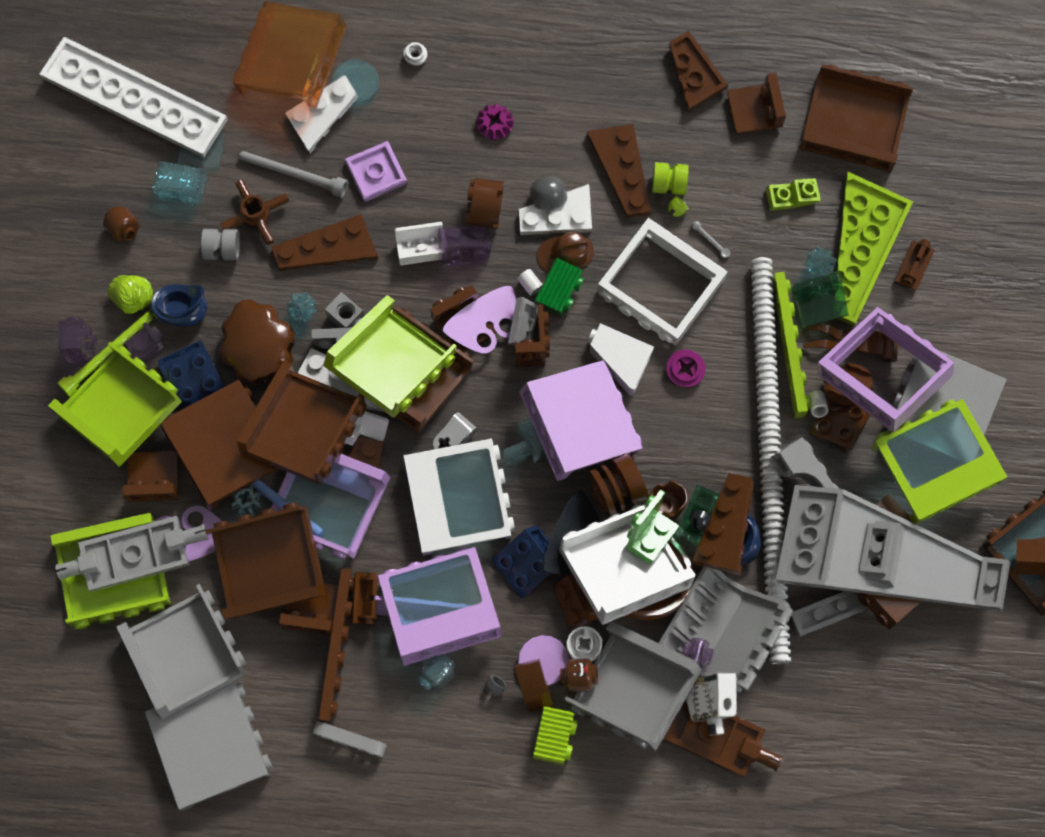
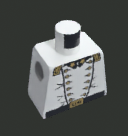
(713, 700)

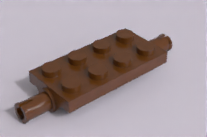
(731, 750)

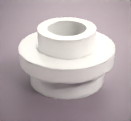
(415, 48)

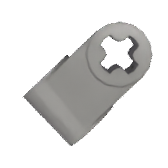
(456, 432)

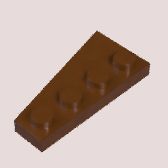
(622, 164)
(724, 537)

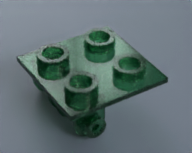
(820, 299)

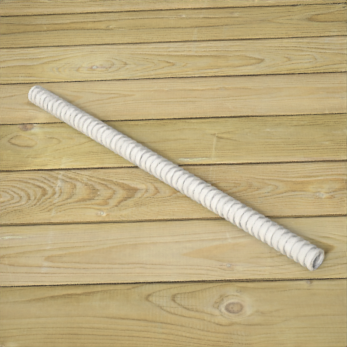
(769, 439)

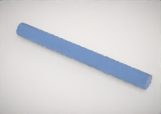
(279, 501)

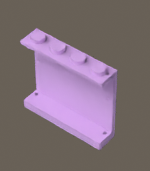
(580, 418)

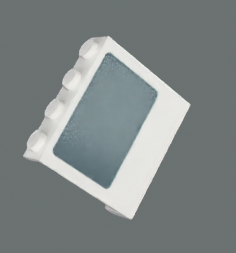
(458, 495)

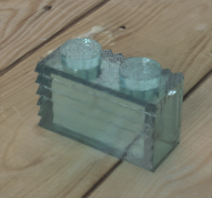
(180, 183)

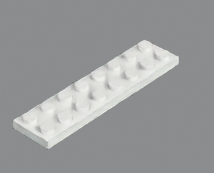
(133, 97)

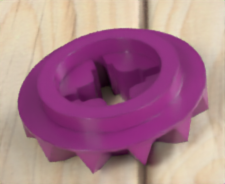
(497, 130)
(687, 358)

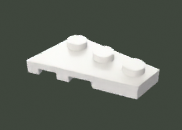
(315, 122)
(570, 217)

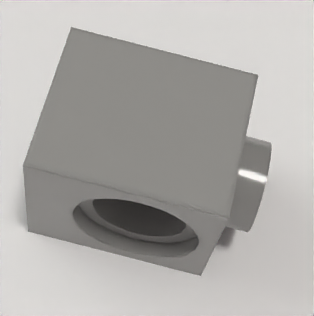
(340, 305)

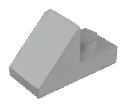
(327, 337)

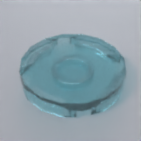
(361, 77)

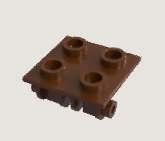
(840, 425)

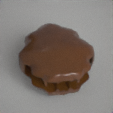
(256, 342)

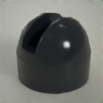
(699, 520)

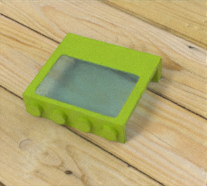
(940, 459)

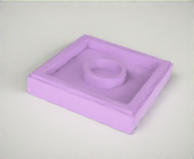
(376, 171)

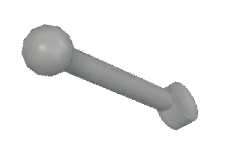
(724, 253)

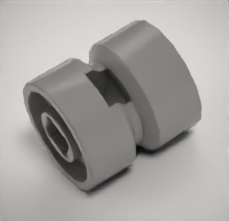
(220, 244)

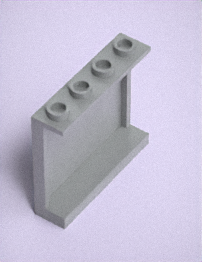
(971, 383)
(183, 653)
(637, 687)
(209, 746)

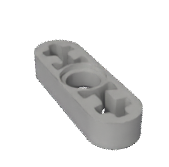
(349, 739)

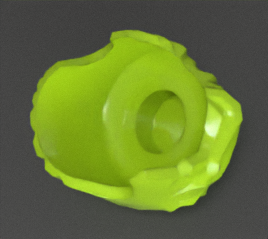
(130, 293)

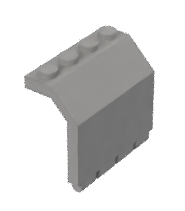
(733, 621)

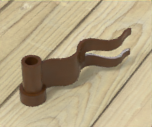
(875, 344)

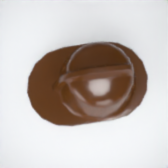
(569, 247)

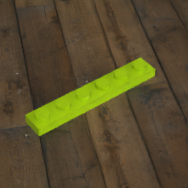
(792, 354)

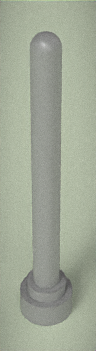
(336, 186)

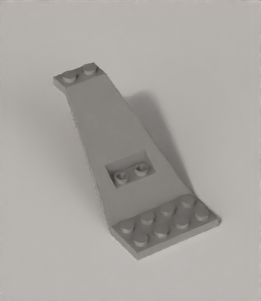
(834, 545)

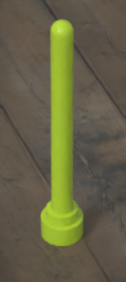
(71, 383)

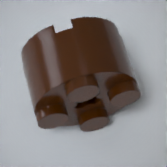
(485, 204)

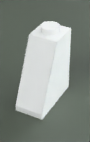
(622, 354)

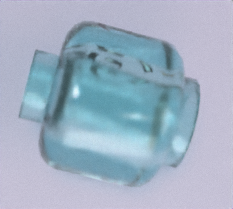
(436, 672)

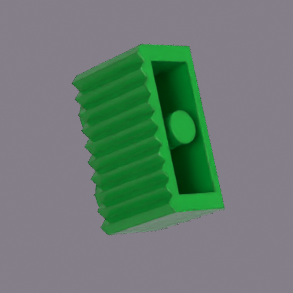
(559, 287)

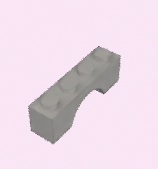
(799, 461)

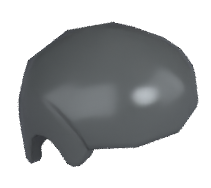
(548, 192)

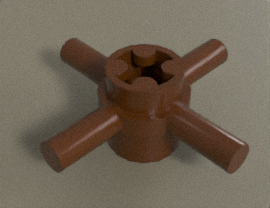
(258, 219)

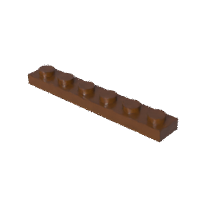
(336, 656)

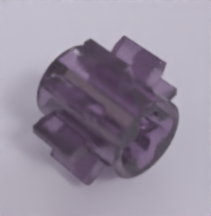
(699, 651)

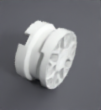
(584, 643)

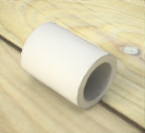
(530, 282)
(818, 404)

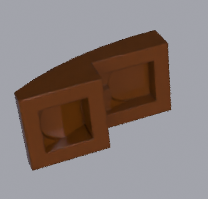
(533, 685)

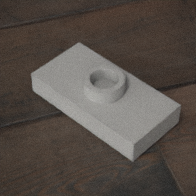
(523, 321)

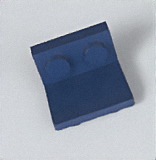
(191, 373)
(523, 560)

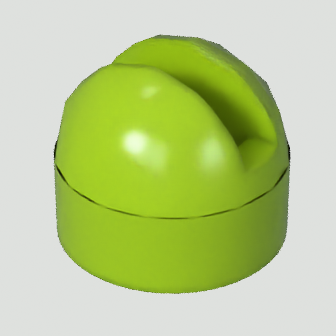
(678, 206)

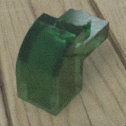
(703, 500)

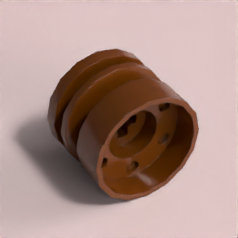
(621, 484)

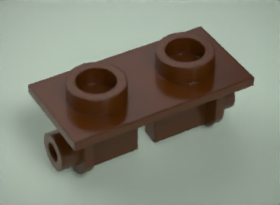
(915, 264)
(363, 598)

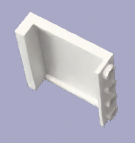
(613, 576)

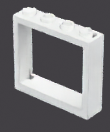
(681, 251)

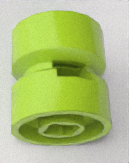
(670, 178)

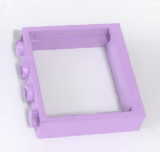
(864, 397)

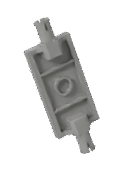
(132, 553)

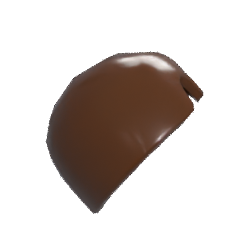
(674, 499)

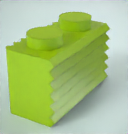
(554, 736)

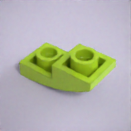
(793, 195)

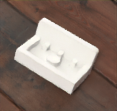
(418, 243)

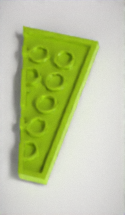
(868, 231)

